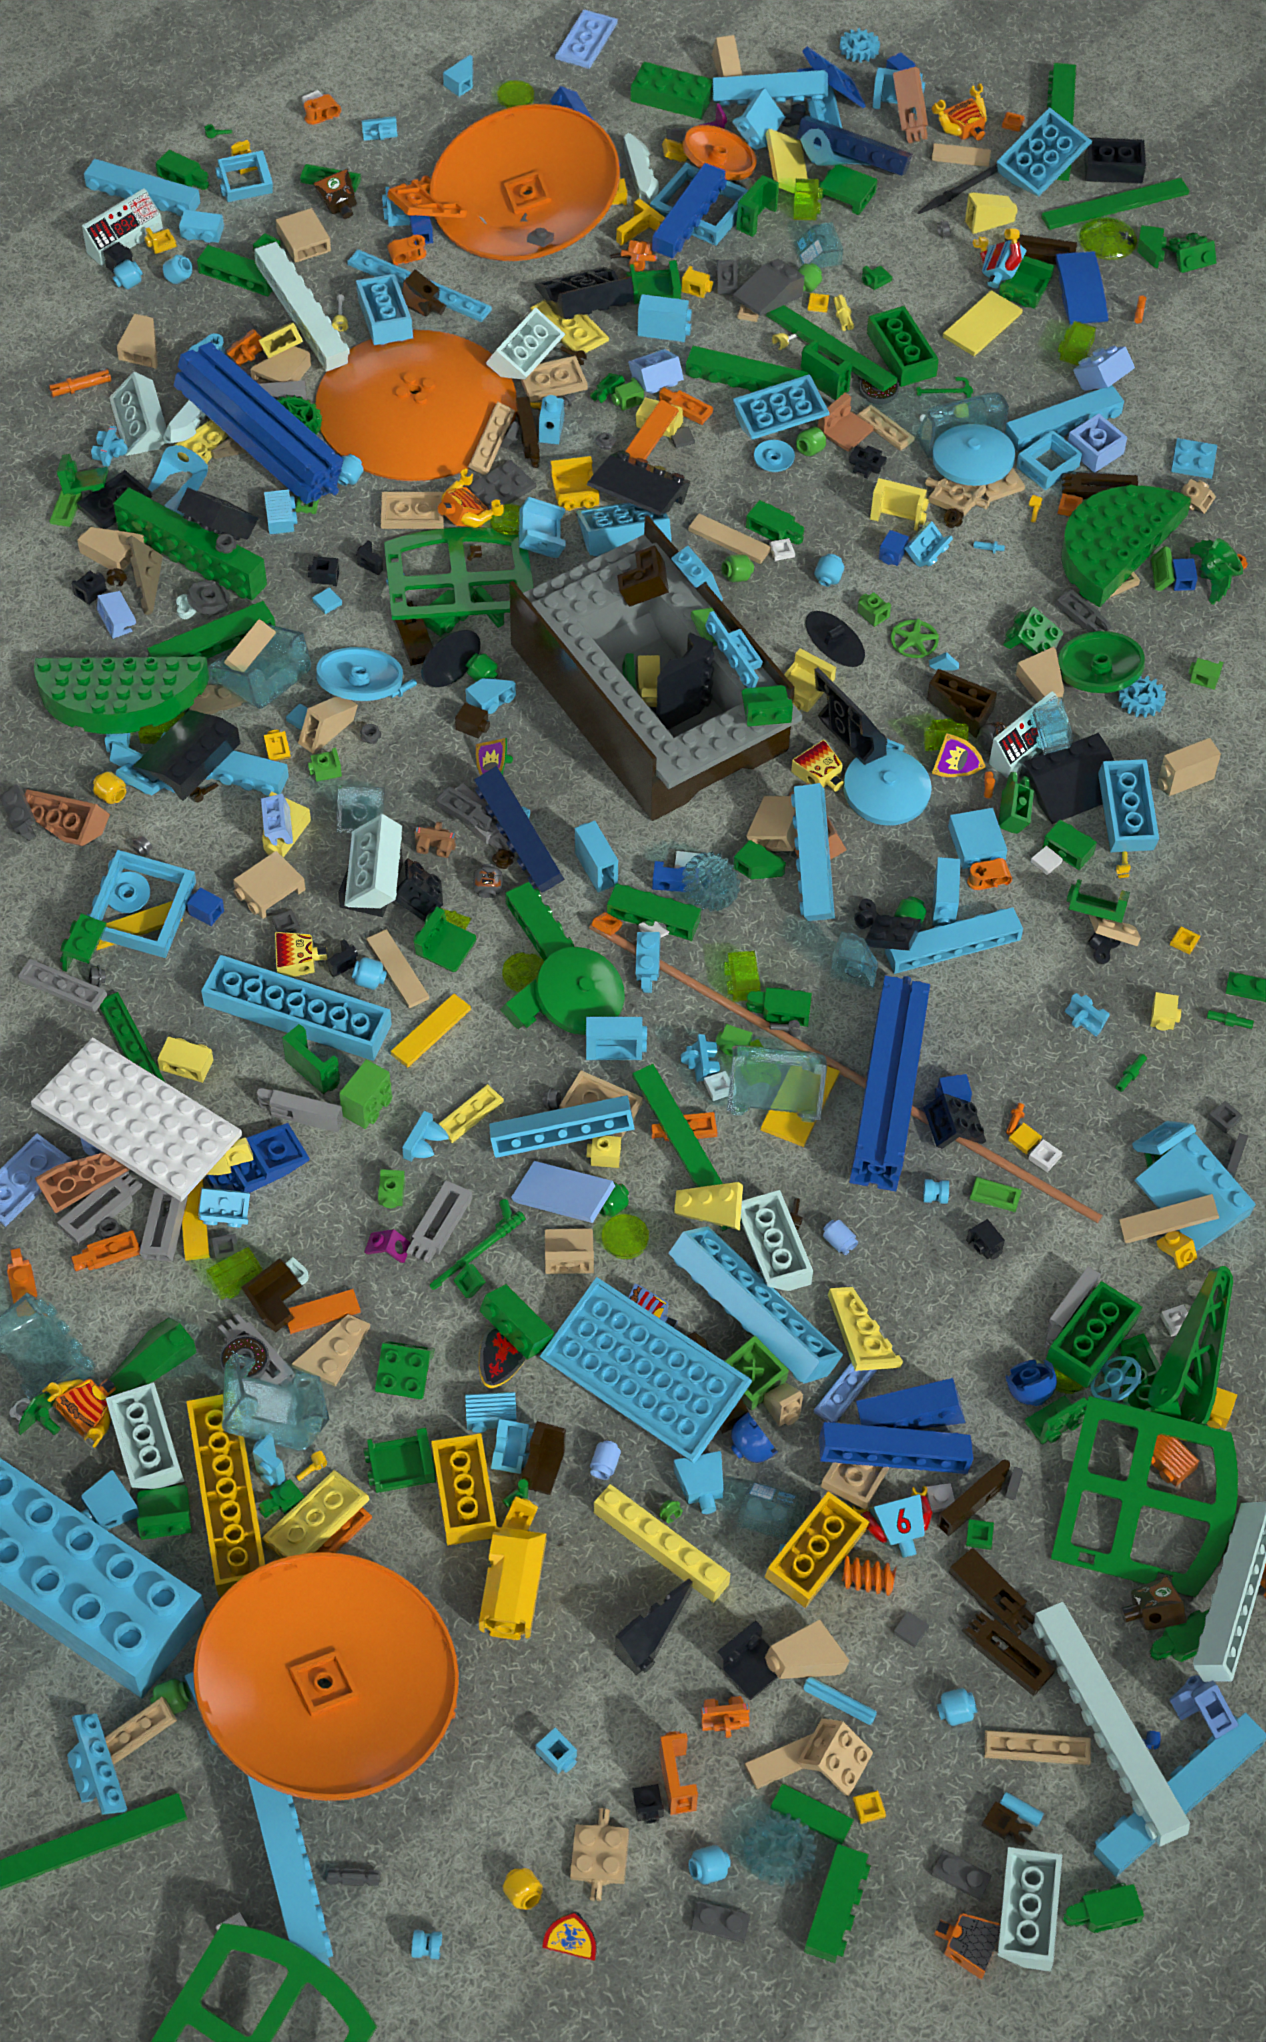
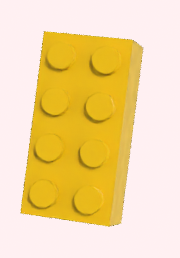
(464, 1489)
(816, 1549)

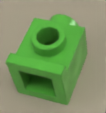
(628, 395)
(873, 608)
(1205, 673)
(325, 765)
(732, 1036)
(391, 1188)

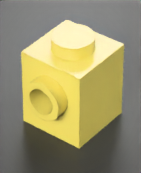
(1165, 1011)
(605, 1151)

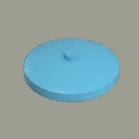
(973, 454)
(359, 674)
(888, 788)

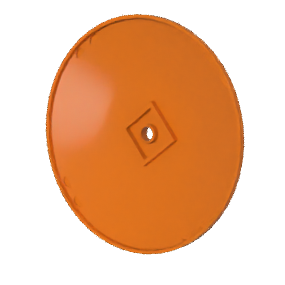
(522, 149)
(404, 434)
(335, 1622)

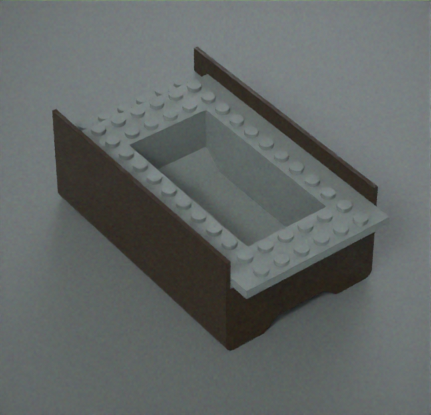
(575, 644)

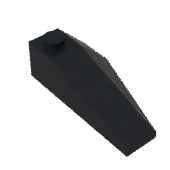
(643, 1637)

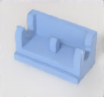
(115, 613)
(276, 819)

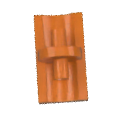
(640, 253)
(245, 348)
(725, 1717)

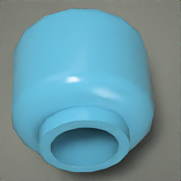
(177, 269)
(127, 274)
(351, 470)
(829, 570)
(368, 973)
(957, 1706)
(709, 1864)

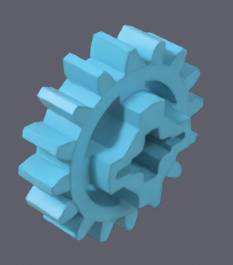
(859, 45)
(1145, 697)

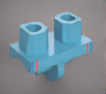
(379, 128)
(111, 446)
(1086, 1015)
(697, 1057)

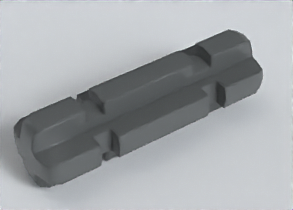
(353, 1876)

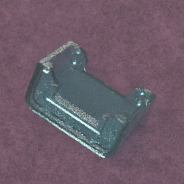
(776, 1081)

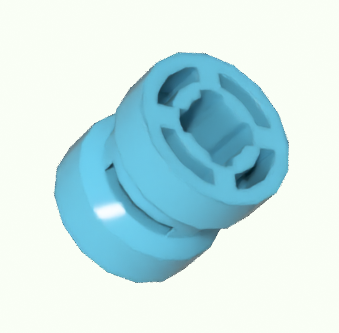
(936, 1191)
(420, 1944)

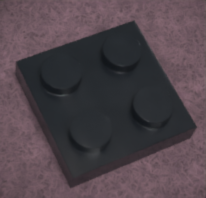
(893, 932)

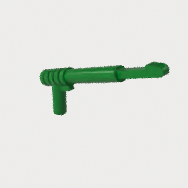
(503, 1227)

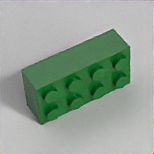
(672, 90)
(902, 346)
(1093, 1334)

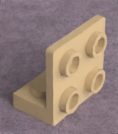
(569, 1251)
(837, 1754)

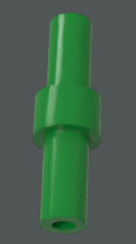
(1230, 1019)
(1131, 1072)

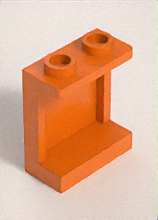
(680, 1798)

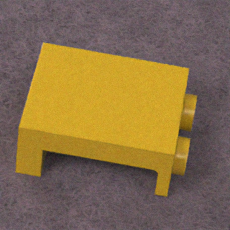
(571, 481)

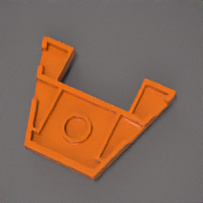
(417, 201)

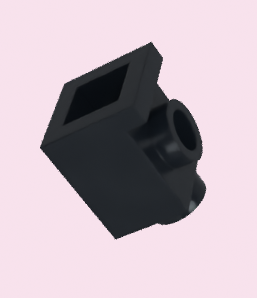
(324, 570)
(89, 586)
(986, 1240)

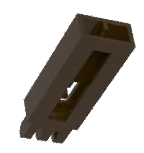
(1045, 248)
(527, 430)
(1073, 483)
(414, 638)
(973, 1499)
(985, 1583)
(1016, 1660)

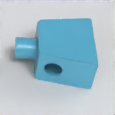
(551, 411)
(702, 1480)
(109, 1502)

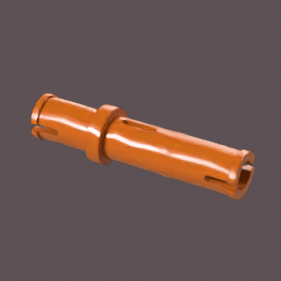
(79, 383)

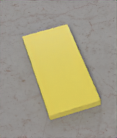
(786, 159)
(982, 323)
(579, 332)
(316, 1517)

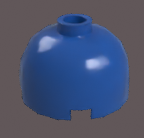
(1032, 1382)
(751, 1441)

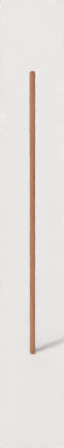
(856, 1078)

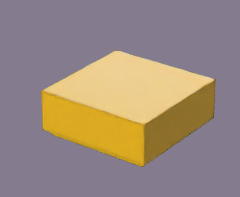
(818, 302)
(1185, 940)
(1025, 1138)
(869, 1807)

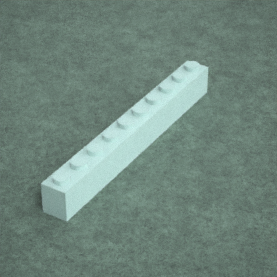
(1111, 1725)

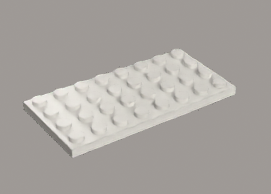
(136, 1119)

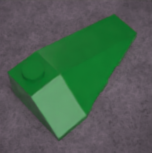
(1141, 1351)
(154, 1356)

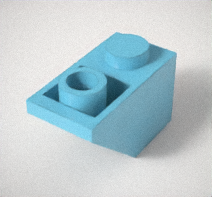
(460, 76)
(490, 693)

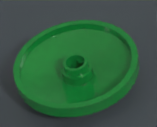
(1101, 662)
(577, 986)

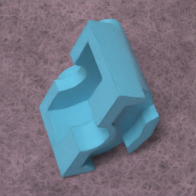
(511, 1446)

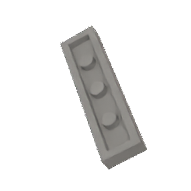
(62, 985)

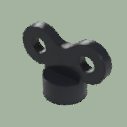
(796, 114)
(867, 916)
(1102, 946)

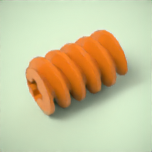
(868, 1576)

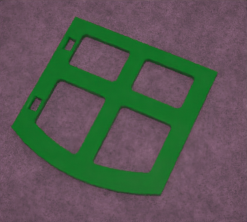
(459, 578)
(1136, 1494)
(302, 1969)

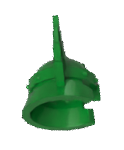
(1218, 565)

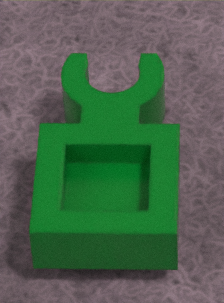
(607, 386)

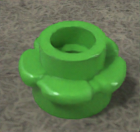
(668, 1508)

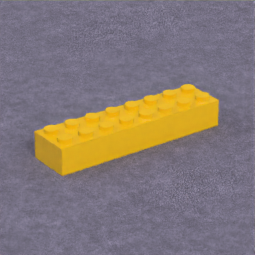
(225, 1494)

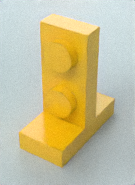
(643, 219)

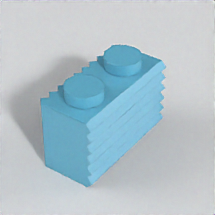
(201, 226)
(279, 511)
(486, 1409)

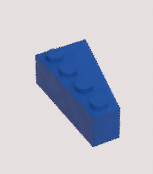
(914, 1407)

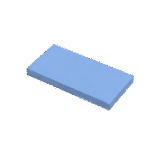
(586, 38)
(18, 1175)
(563, 1191)

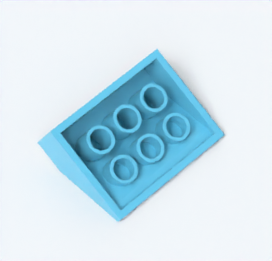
(1042, 153)
(779, 407)
(615, 525)
(1191, 1173)

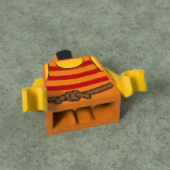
(964, 118)
(464, 507)
(83, 1406)

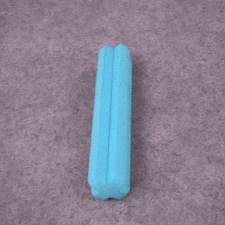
(840, 1700)

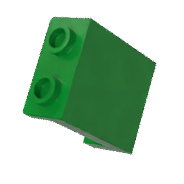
(849, 187)
(760, 196)
(656, 282)
(1028, 283)
(826, 375)
(1097, 906)
(320, 1074)
(400, 1462)

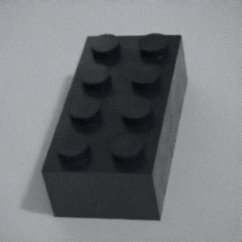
(216, 514)

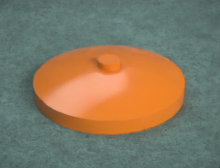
(720, 149)

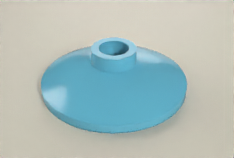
(774, 449)
(130, 883)

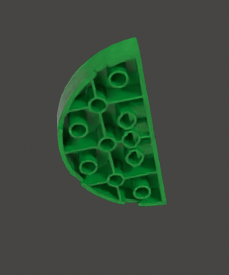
(1116, 534)
(119, 691)

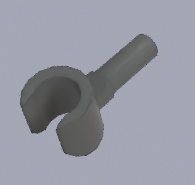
(794, 1023)

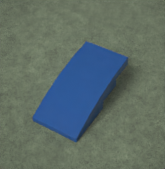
(836, 78)
(1082, 287)
(274, 1156)

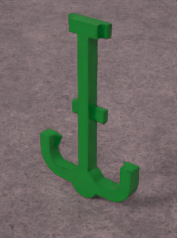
(968, 390)

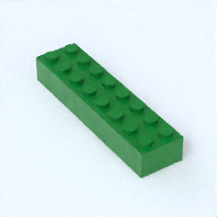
(190, 544)

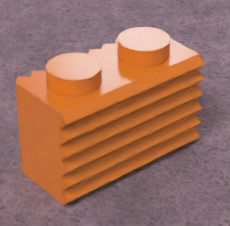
(1173, 1460)

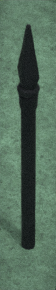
(948, 195)

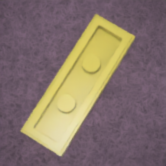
(471, 1112)

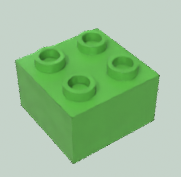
(366, 1094)
(761, 1367)

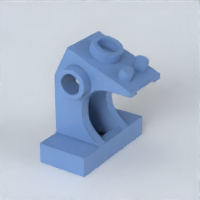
(1207, 1699)

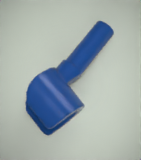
(1152, 1738)

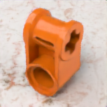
(321, 107)
(406, 251)
(990, 874)

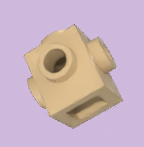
(1200, 495)

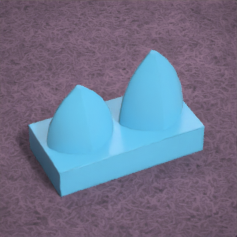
(424, 1129)

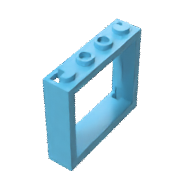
(704, 230)
(154, 868)

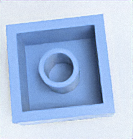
(1103, 368)
(656, 370)
(1098, 442)

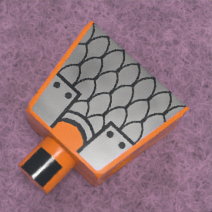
(970, 1942)

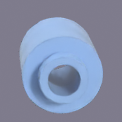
(840, 1236)
(605, 1460)

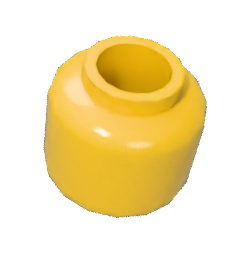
(109, 788)
(522, 1888)

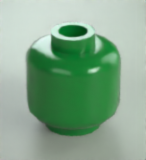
(481, 667)
(912, 908)
(616, 1202)

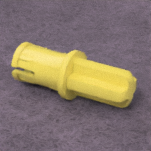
(843, 313)

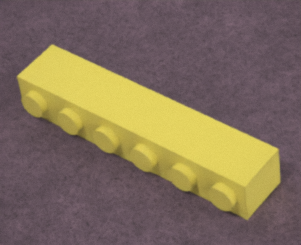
(661, 1543)

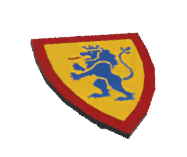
(571, 1936)

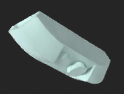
(638, 162)
(184, 424)

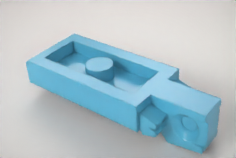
(647, 959)

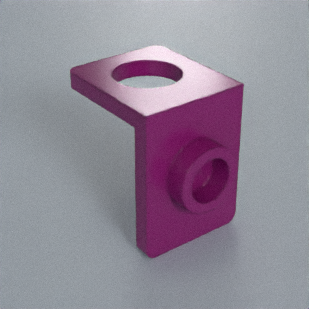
(721, 118)
(385, 1242)

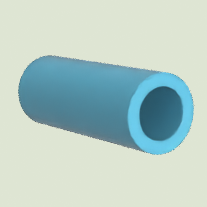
(1023, 1809)

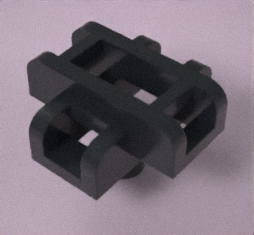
(864, 457)

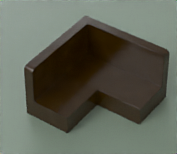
(646, 580)
(270, 1290)
(545, 1457)

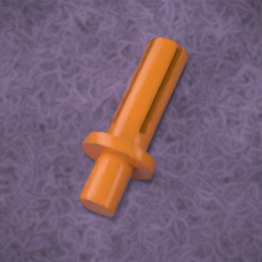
(1016, 1115)

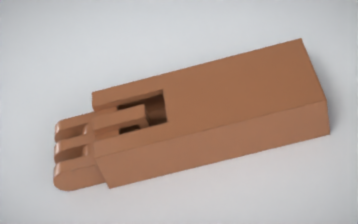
(910, 95)

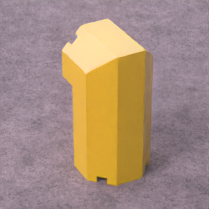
(512, 1583)

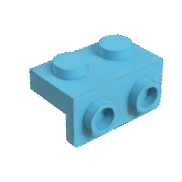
(927, 545)
(223, 1206)
(267, 1463)

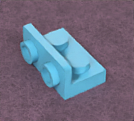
(393, 213)

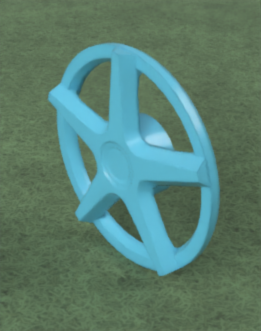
(1116, 1377)

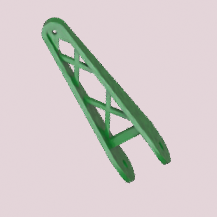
(1207, 1360)

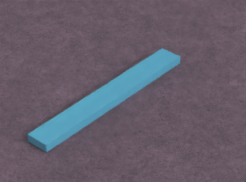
(452, 299)

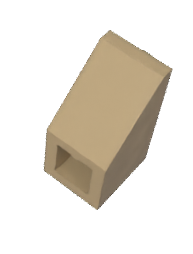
(784, 1404)

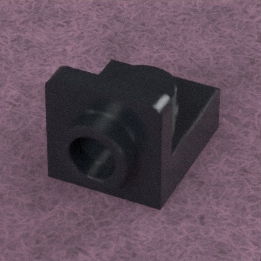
(368, 559)
(343, 961)
(648, 1803)

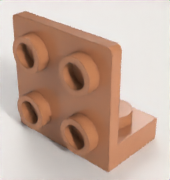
(844, 426)

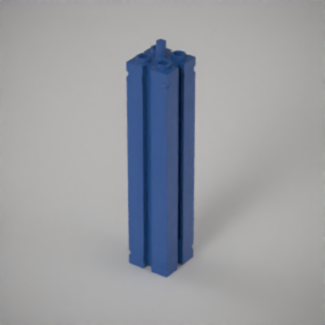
(258, 423)
(890, 1083)

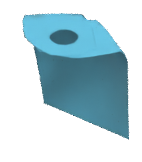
(823, 154)
(172, 464)

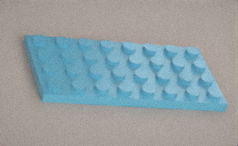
(646, 1369)

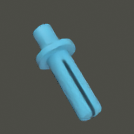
(989, 546)
(404, 687)

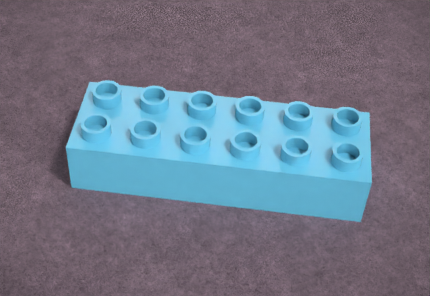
(90, 1586)

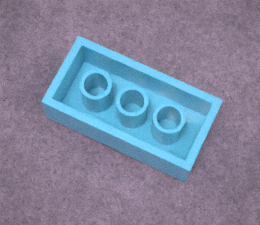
(384, 309)
(1128, 805)

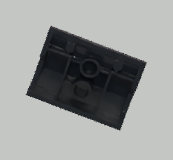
(586, 292)
(640, 483)
(686, 683)
(849, 722)
(189, 752)
(1068, 778)

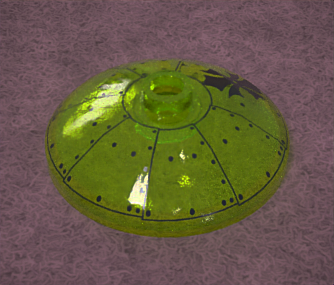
(1108, 238)

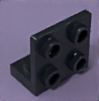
(419, 890)
(953, 1118)
(745, 1661)

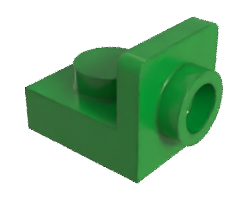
(876, 277)

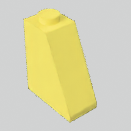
(988, 211)
(280, 340)
(299, 820)

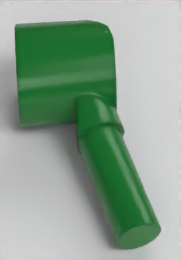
(211, 132)

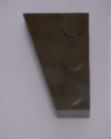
(961, 700)

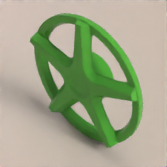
(914, 638)

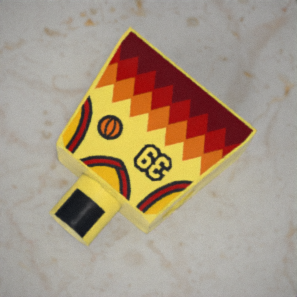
(819, 766)
(296, 954)

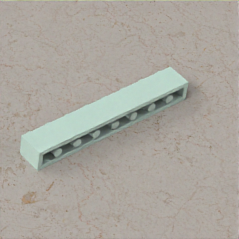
(301, 306)
(1233, 1596)

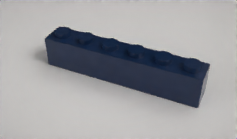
(858, 146)
(519, 830)

